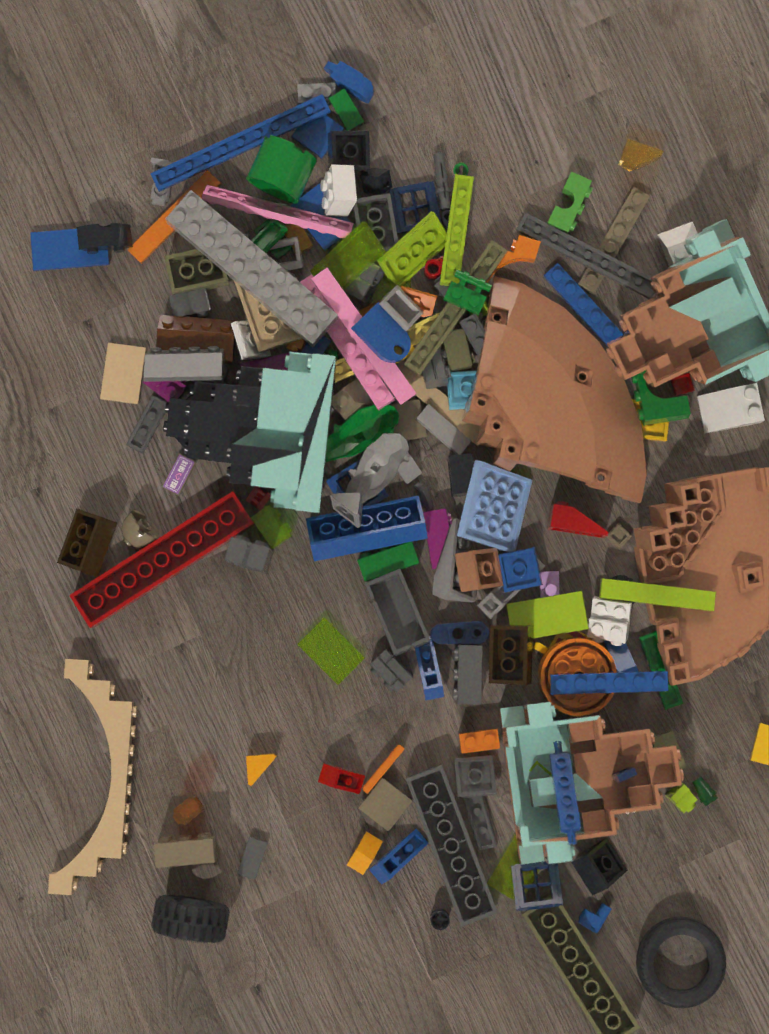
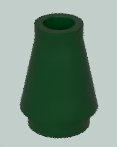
(704, 791)

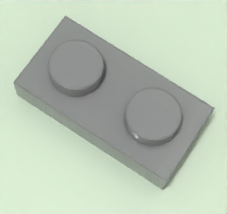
(310, 91)

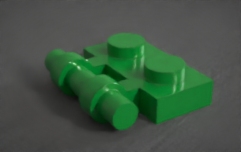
(464, 297)

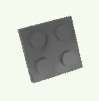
(475, 776)

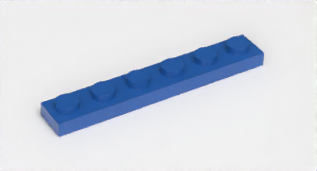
(582, 304)
(608, 682)

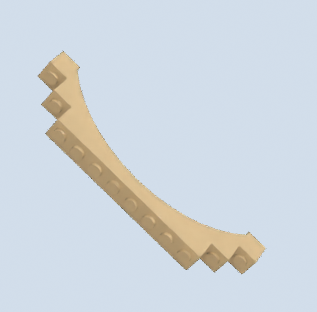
(109, 836)

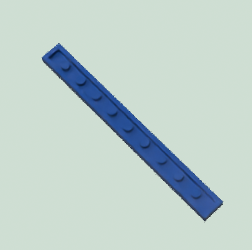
(240, 143)

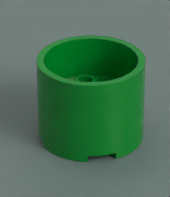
(281, 169)

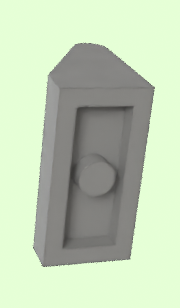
(294, 264)
(401, 307)

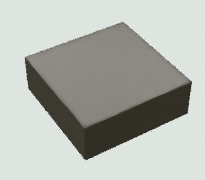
(618, 536)

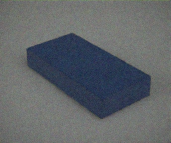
(624, 774)

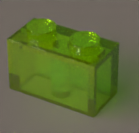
(271, 526)

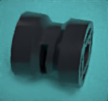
(440, 922)

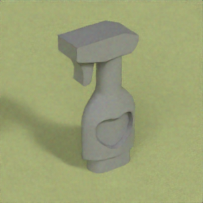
(159, 198)

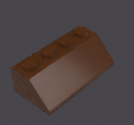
(199, 332)

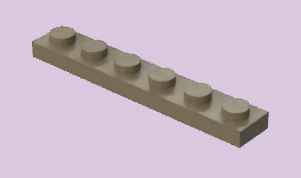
(616, 235)

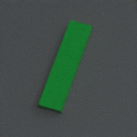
(649, 645)

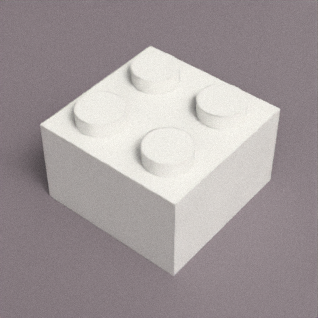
(339, 190)

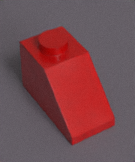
(341, 778)

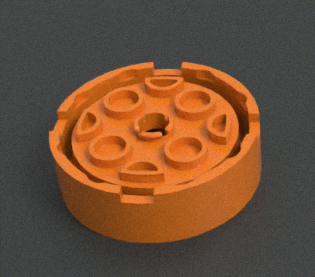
(571, 657)

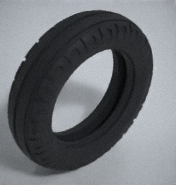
(715, 970)

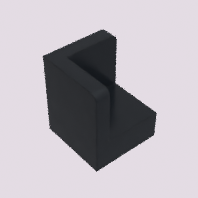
(376, 181)

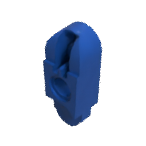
(351, 80)

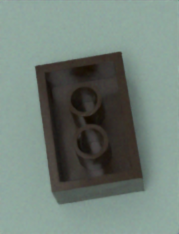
(87, 542)
(510, 654)

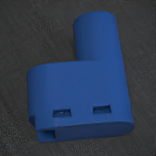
(594, 921)

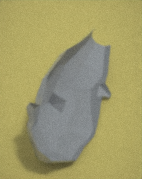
(378, 465)

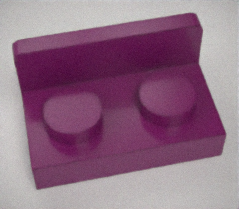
(167, 389)

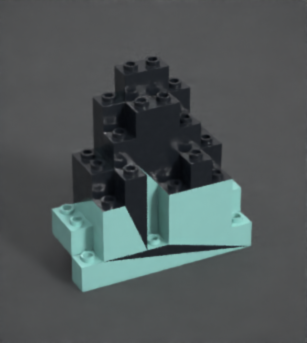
(265, 427)

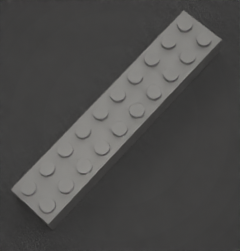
(251, 268)

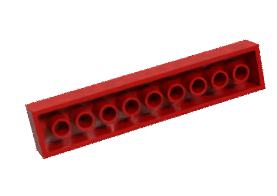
(161, 560)

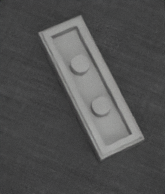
(443, 430)

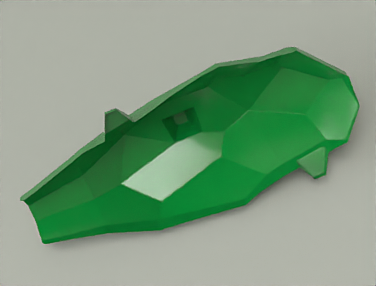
(360, 431)

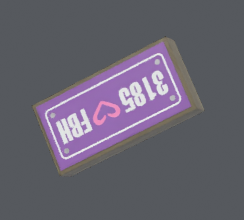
(179, 474)

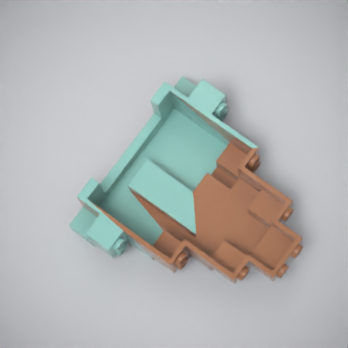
(700, 320)
(594, 757)

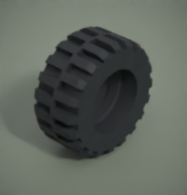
(190, 918)

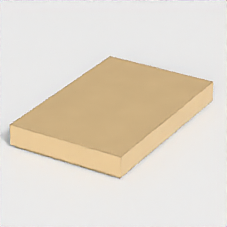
(123, 373)

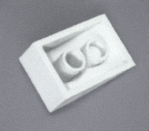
(731, 408)

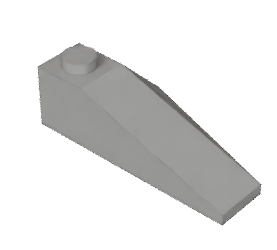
(446, 577)

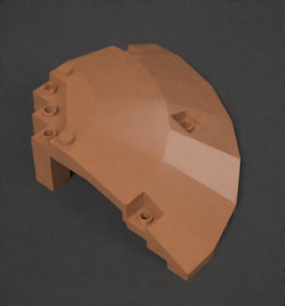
(539, 408)
(709, 541)

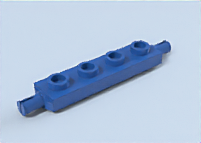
(565, 793)

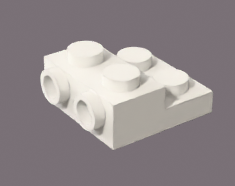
(609, 621)

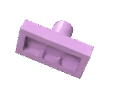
(550, 583)

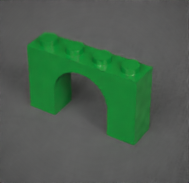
(656, 409)

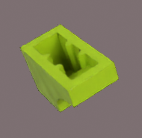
(682, 798)

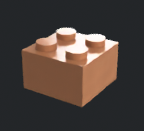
(479, 569)

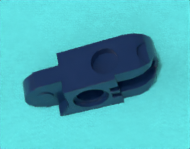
(443, 633)

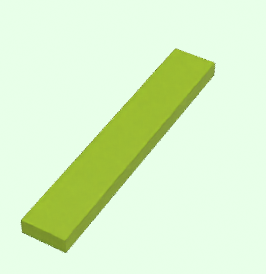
(456, 228)
(657, 594)

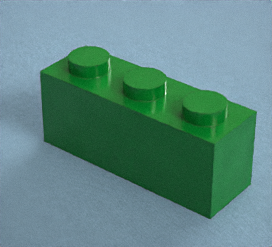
(387, 561)

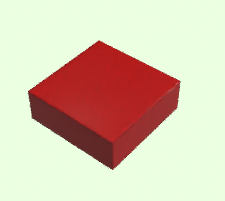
(682, 384)

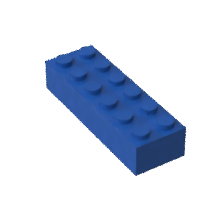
(380, 527)

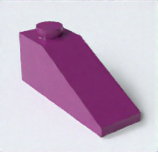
(437, 526)

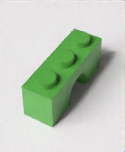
(577, 189)

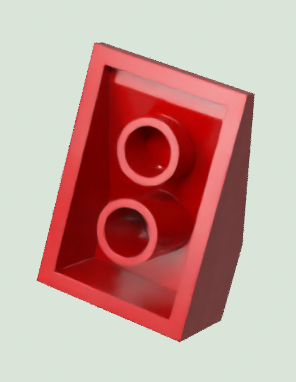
(570, 520)

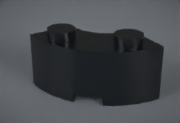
(109, 237)

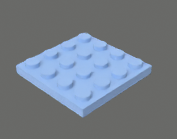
(494, 507)

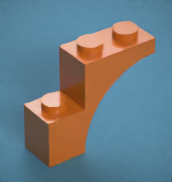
(524, 250)

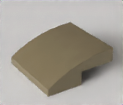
(407, 425)
(385, 804)

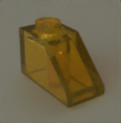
(638, 155)

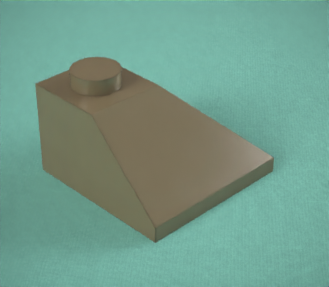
(350, 400)

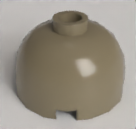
(138, 531)

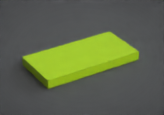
(413, 250)
(550, 614)

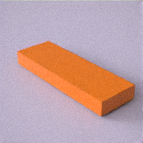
(383, 768)

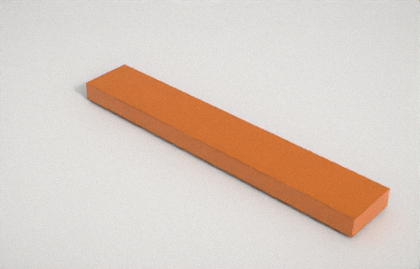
(160, 229)

